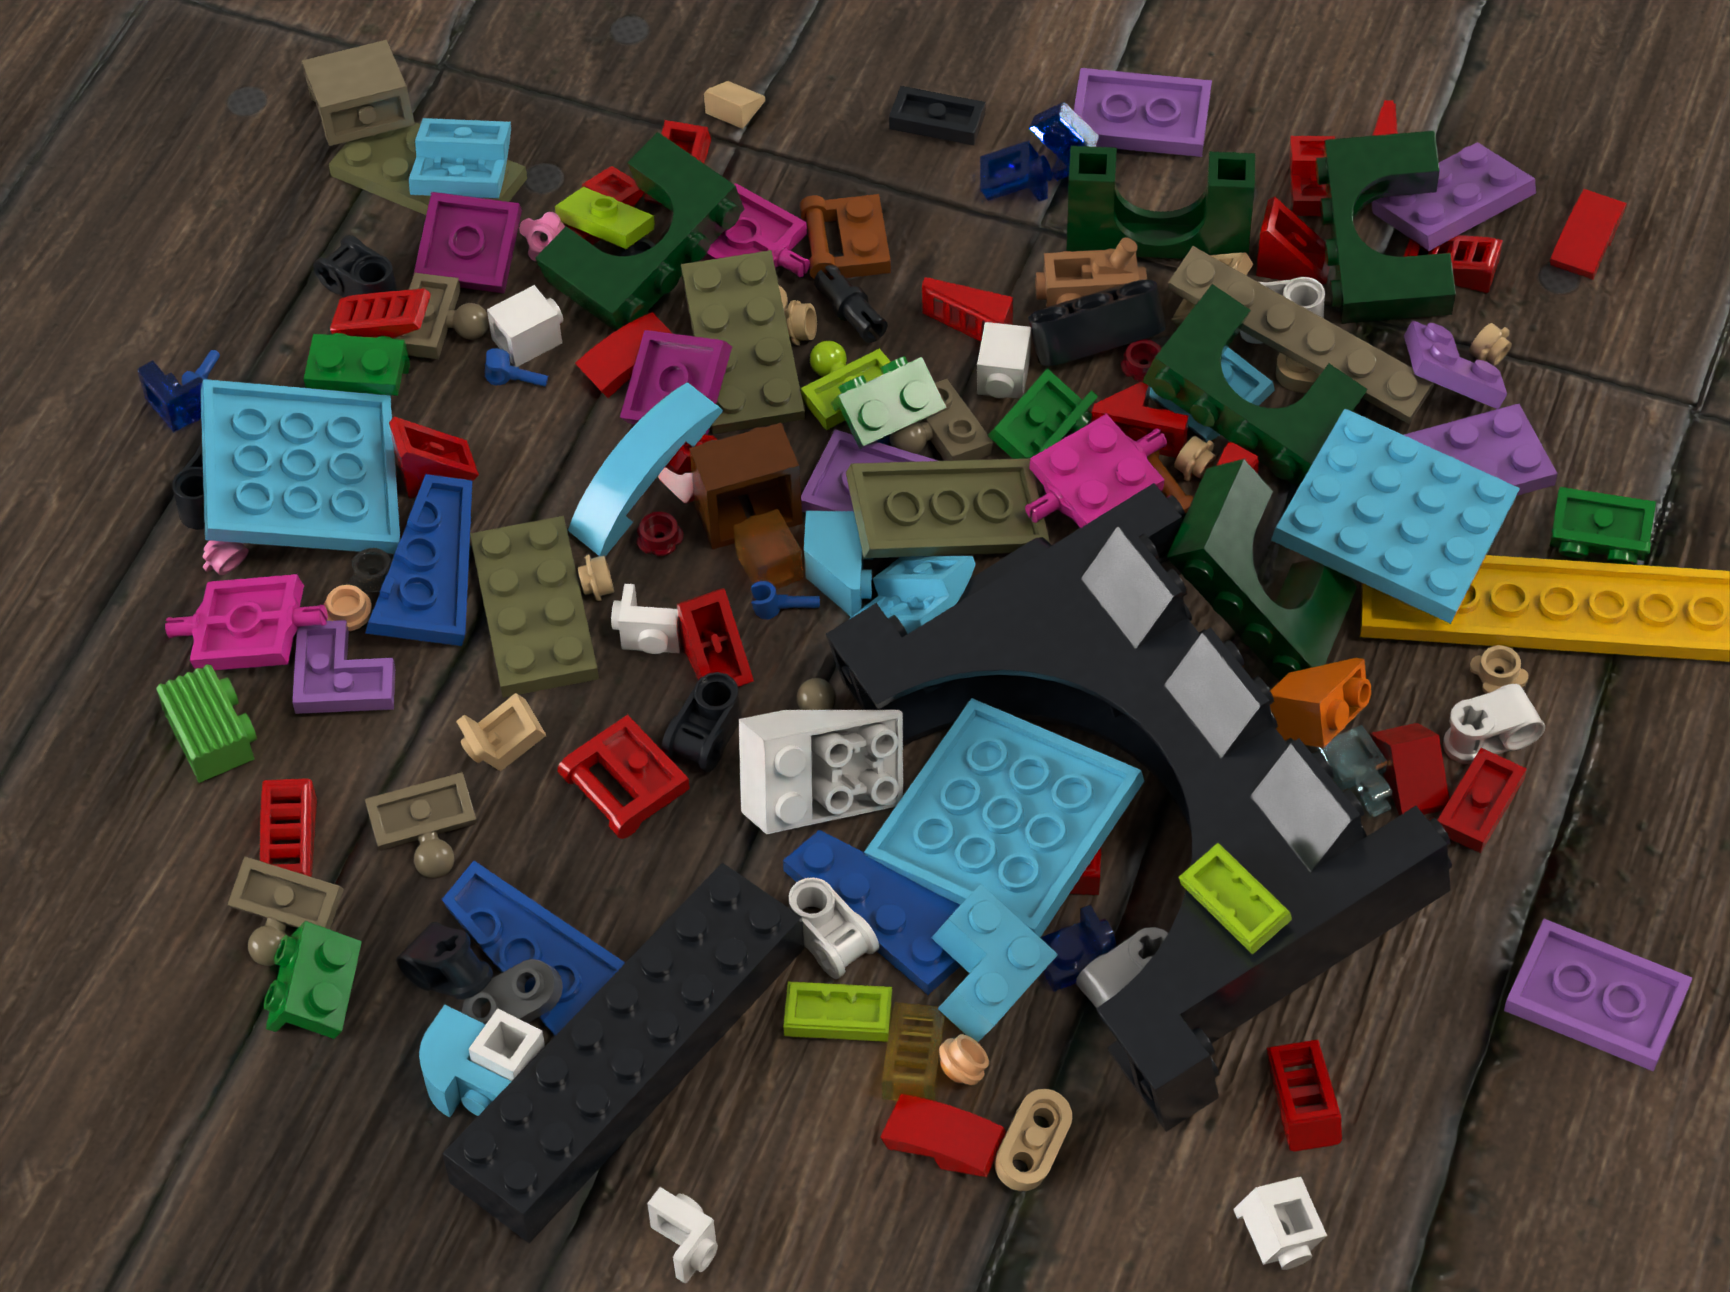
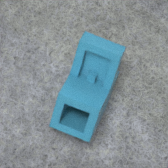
(448, 1066)

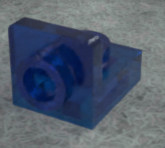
(1059, 130)
(1013, 171)
(172, 402)
(1077, 948)

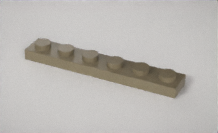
(1305, 335)

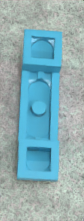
(637, 463)

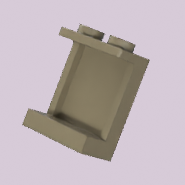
(358, 92)

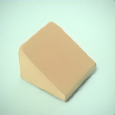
(732, 103)

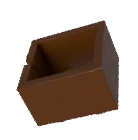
(750, 465)

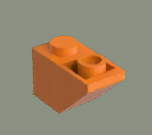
(1320, 701)

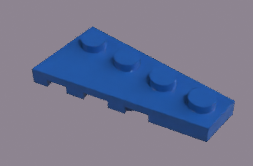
(429, 571)
(894, 906)
(518, 929)

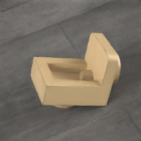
(502, 733)

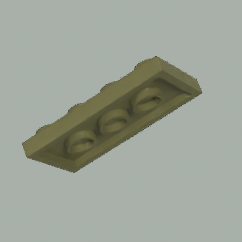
(386, 161)
(742, 304)
(943, 507)
(533, 606)

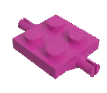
(761, 229)
(1093, 471)
(247, 622)

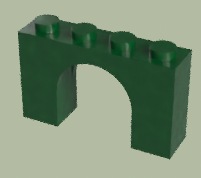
(1213, 223)
(1369, 282)
(628, 286)
(1192, 378)
(1217, 560)

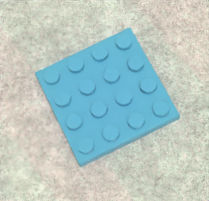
(298, 467)
(1396, 515)
(1005, 812)

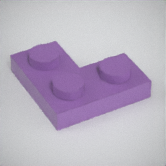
(1437, 360)
(331, 682)

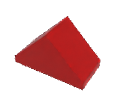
(1289, 247)
(431, 452)
(712, 637)
(1414, 767)

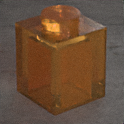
(768, 550)

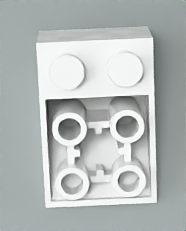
(819, 765)

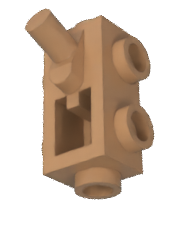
(1082, 273)

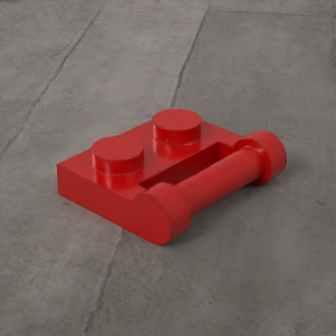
(635, 764)

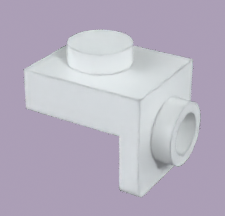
(645, 627)
(686, 1225)

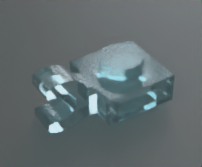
(1359, 764)

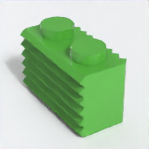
(206, 722)

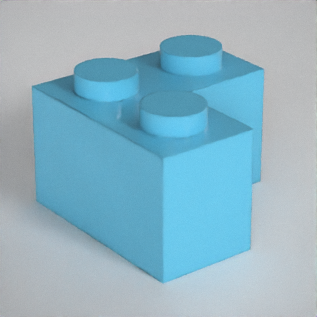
(1000, 960)

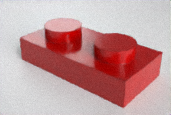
(1481, 799)

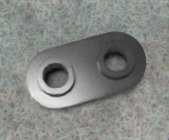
(509, 995)

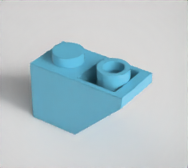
(836, 559)

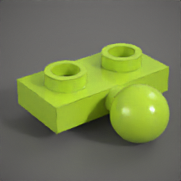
(829, 361)

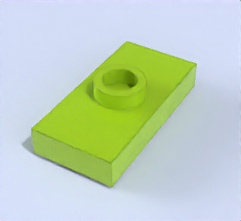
(605, 217)
(1235, 898)
(838, 1011)

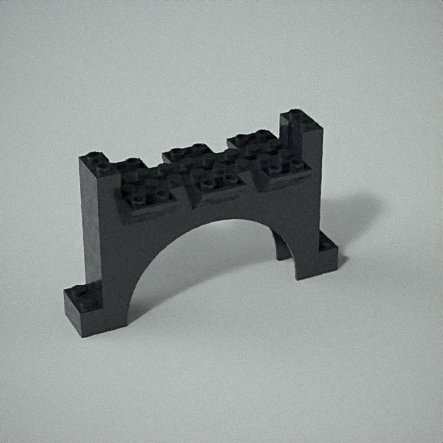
(1108, 647)

